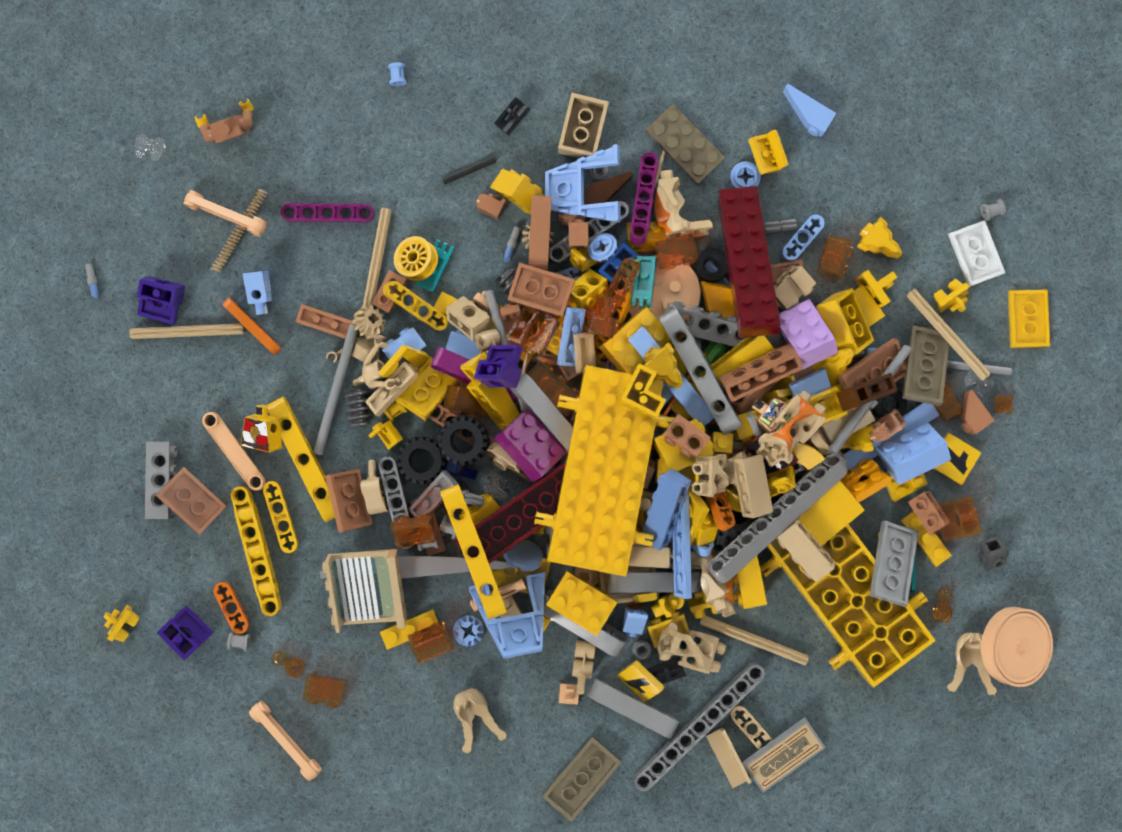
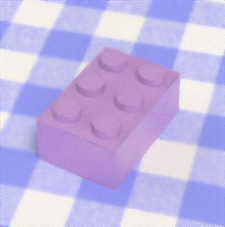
(807, 333)

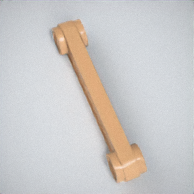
(255, 225)
(234, 451)
(309, 768)

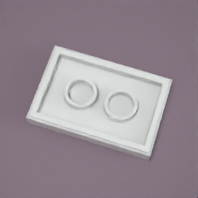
(976, 253)

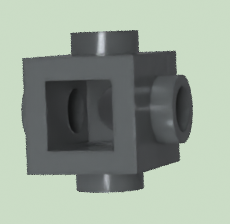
(993, 553)

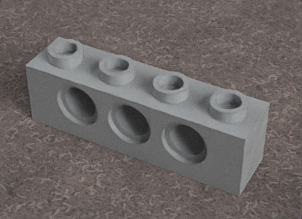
(153, 471)

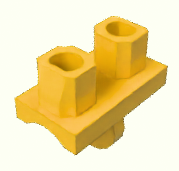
(955, 299)
(698, 604)
(667, 605)
(116, 631)

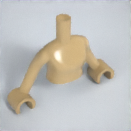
(361, 349)
(370, 371)

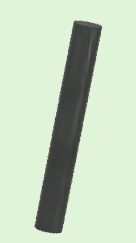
(469, 169)

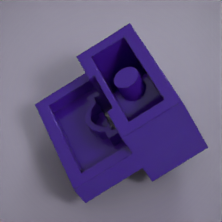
(159, 299)
(500, 367)
(178, 640)

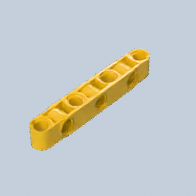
(297, 446)
(256, 550)
(479, 565)

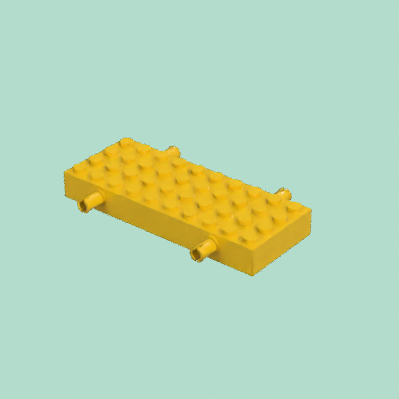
(602, 476)
(870, 631)

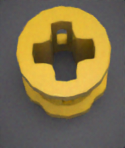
(394, 410)

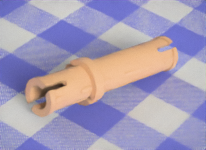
(507, 590)

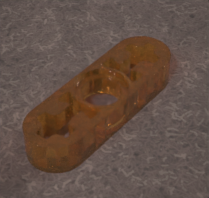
(623, 269)

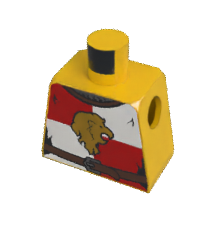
(261, 431)

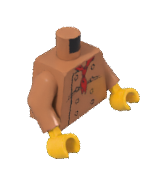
(227, 128)

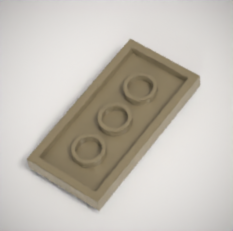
(685, 144)
(926, 366)
(581, 778)

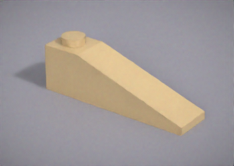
(649, 556)

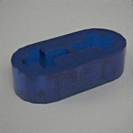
(461, 470)

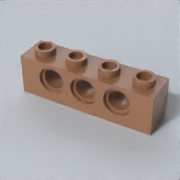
(760, 372)

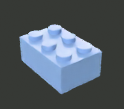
(913, 453)

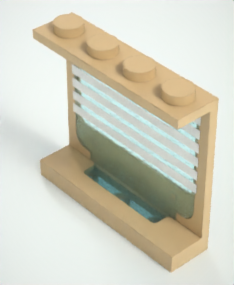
(365, 588)

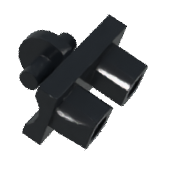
(512, 116)
(667, 671)

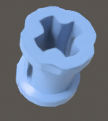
(397, 74)

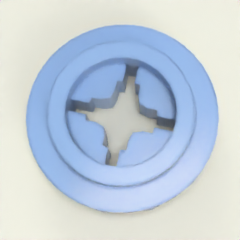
(750, 169)
(596, 246)
(477, 629)

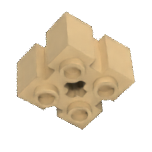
(792, 285)

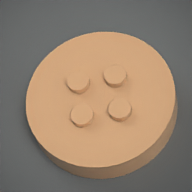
(670, 286)
(1017, 646)

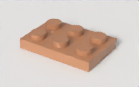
(541, 290)
(190, 500)
(348, 500)

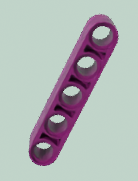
(644, 190)
(450, 363)

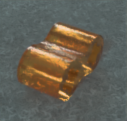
(951, 407)

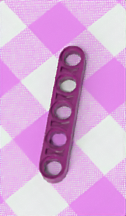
(319, 208)

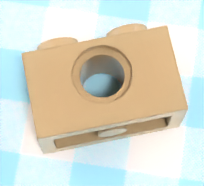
(468, 317)

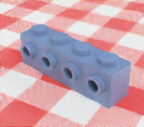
(666, 507)

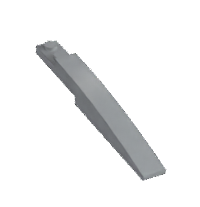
(434, 565)

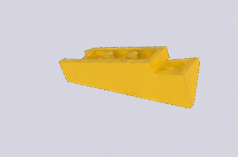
(493, 400)

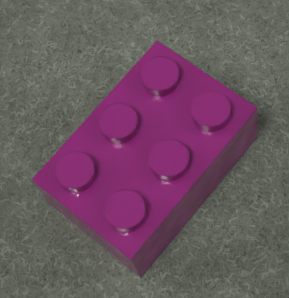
(530, 445)

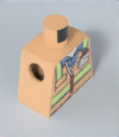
(768, 414)

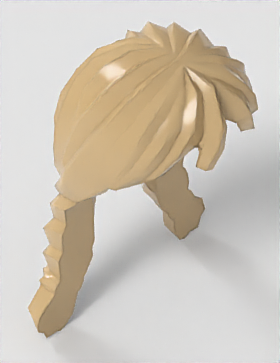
(967, 653)
(466, 706)

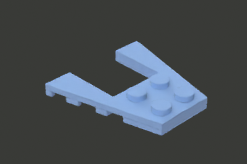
(566, 186)
(522, 632)

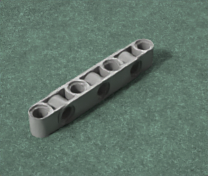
(692, 358)

